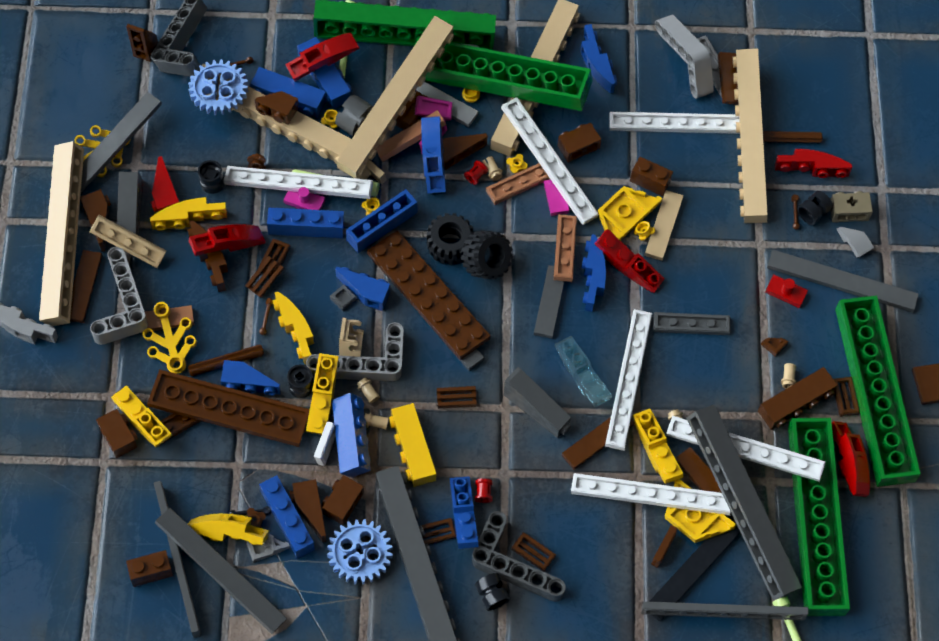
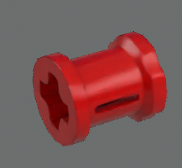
(476, 172)
(483, 490)

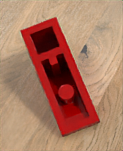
(163, 190)

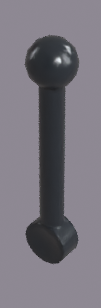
(266, 510)

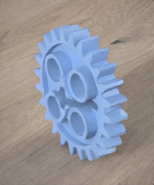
(201, 86)
(352, 535)

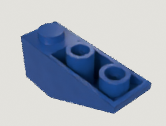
(368, 290)
(245, 378)

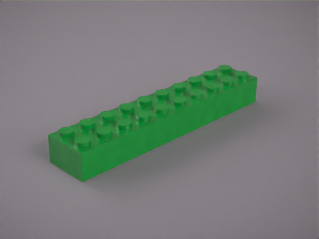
(398, 24)
(512, 76)
(877, 391)
(819, 521)

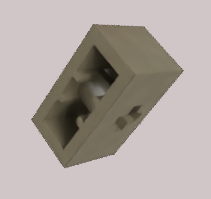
(851, 207)

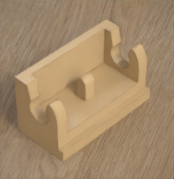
(350, 339)

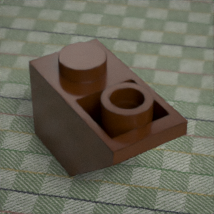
(278, 106)

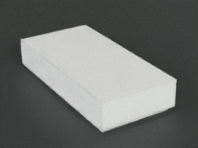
(325, 444)

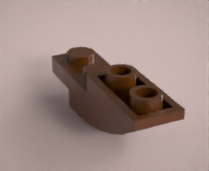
(214, 260)

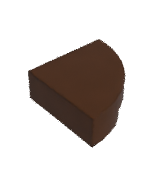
(774, 345)

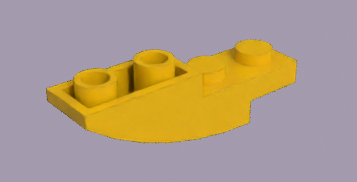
(180, 214)
(294, 323)
(323, 393)
(141, 417)
(656, 446)
(236, 526)

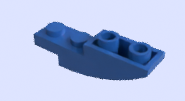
(599, 63)
(433, 154)
(595, 271)
(463, 512)

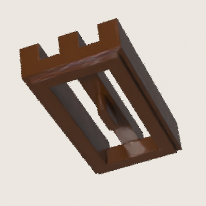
(280, 245)
(274, 264)
(452, 391)
(848, 411)
(441, 538)
(661, 552)
(532, 560)

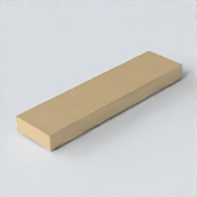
(664, 225)
(128, 241)

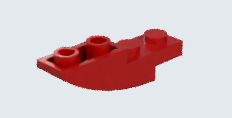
(322, 54)
(820, 163)
(226, 237)
(628, 263)
(854, 462)

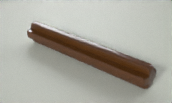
(795, 137)
(217, 362)

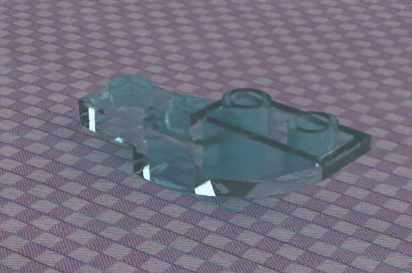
(582, 372)

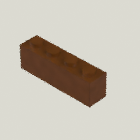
(797, 398)

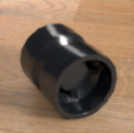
(211, 176)
(815, 207)
(300, 381)
(492, 590)

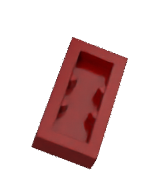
(786, 290)

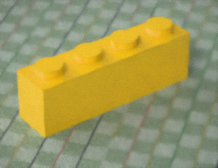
(413, 445)

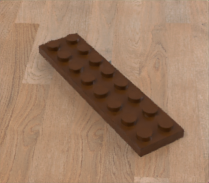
(428, 295)
(228, 408)

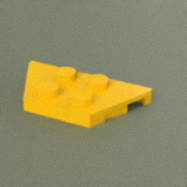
(626, 210)
(697, 524)

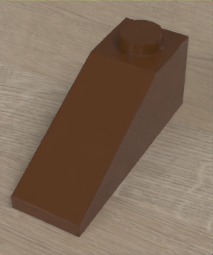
(142, 42)
(461, 147)
(94, 205)
(307, 502)

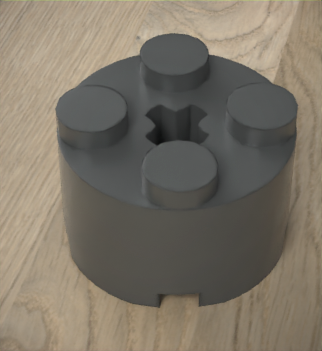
(353, 114)

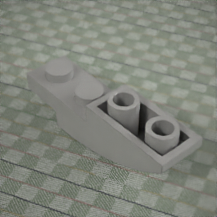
(14, 322)

